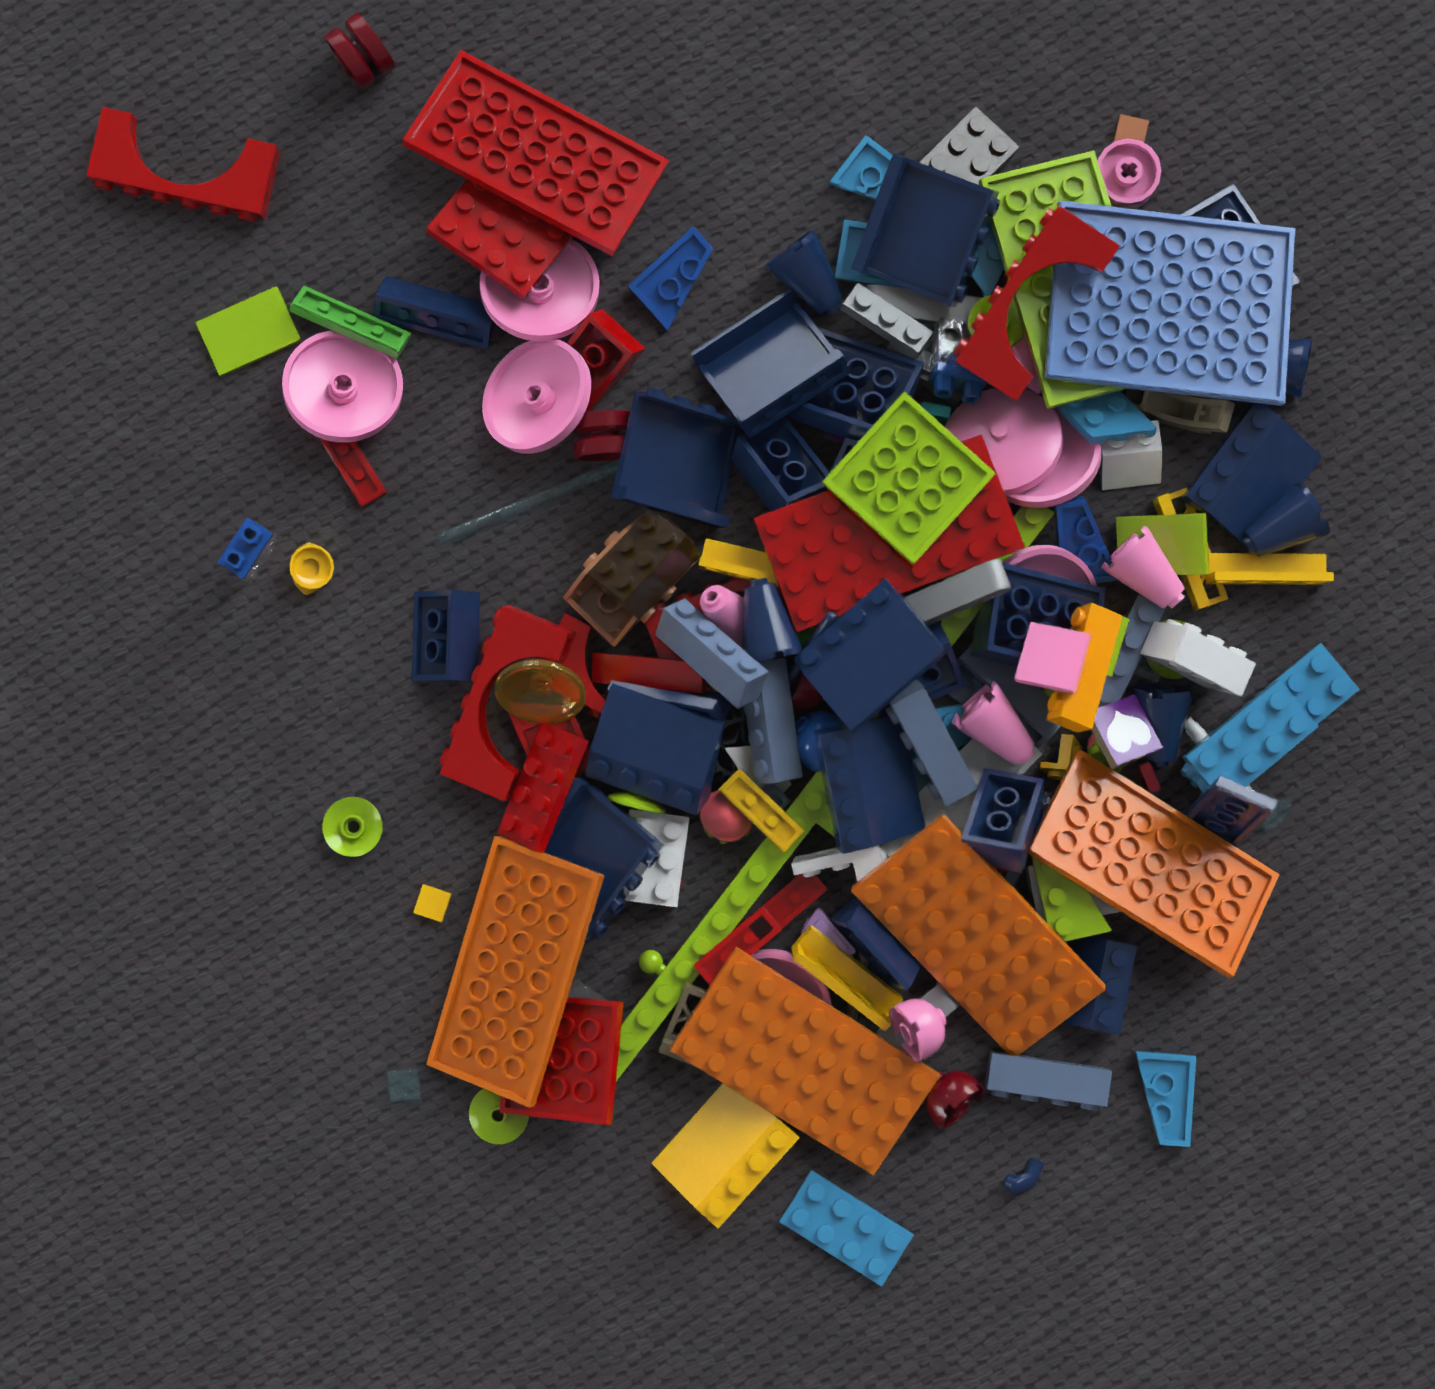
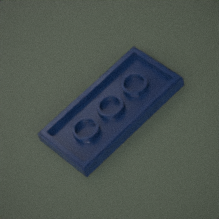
(1230, 810)

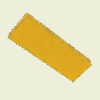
(761, 810)

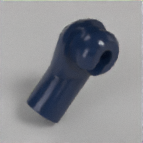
(1024, 1181)

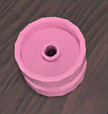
(1140, 166)

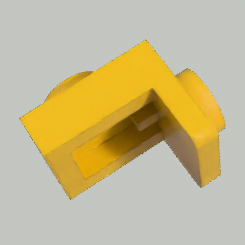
(1068, 747)

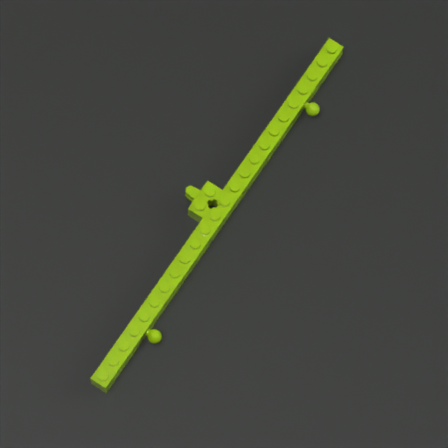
(759, 870)

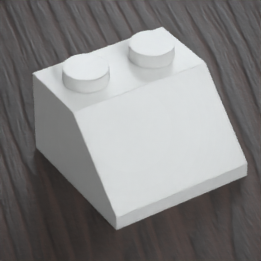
(1131, 461)

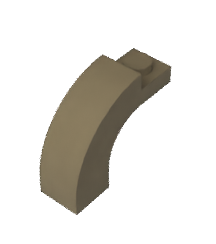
(1183, 411)

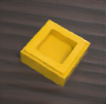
(432, 903)

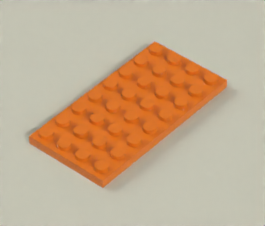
(1153, 863)
(978, 937)
(515, 970)
(804, 1061)

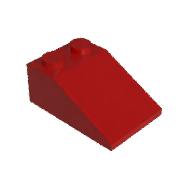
(607, 351)

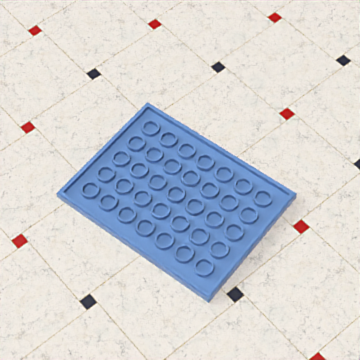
(1176, 308)

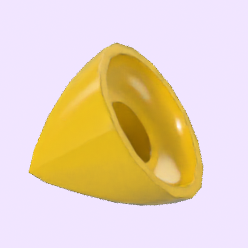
(311, 568)

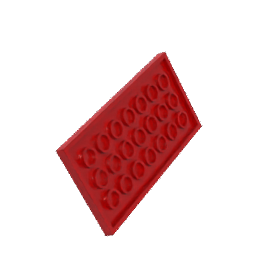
(536, 153)
(833, 558)

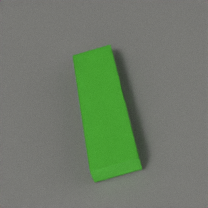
(350, 322)

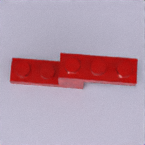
(762, 924)

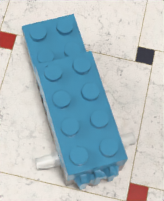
(1268, 723)

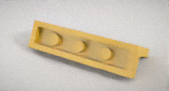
(736, 561)
(1268, 569)
(1192, 583)
(845, 976)

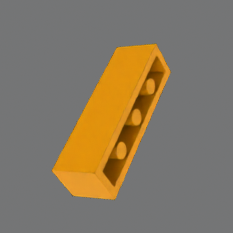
(1080, 709)

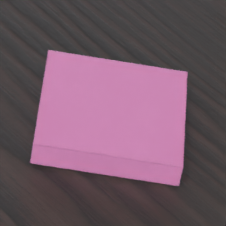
(1053, 657)

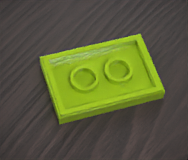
(248, 331)
(1178, 535)

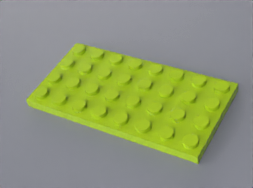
(1024, 200)

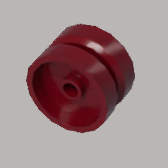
(357, 53)
(603, 435)

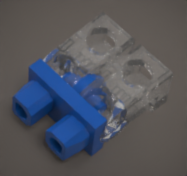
(944, 370)
(246, 548)

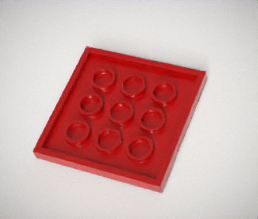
(498, 237)
(581, 1066)

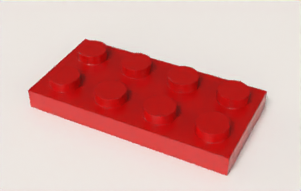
(542, 787)

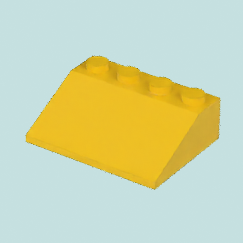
(724, 1153)

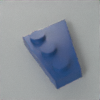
(671, 276)
(1080, 535)

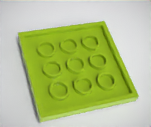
(908, 478)

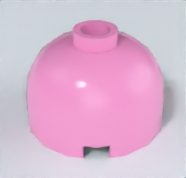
(920, 1027)

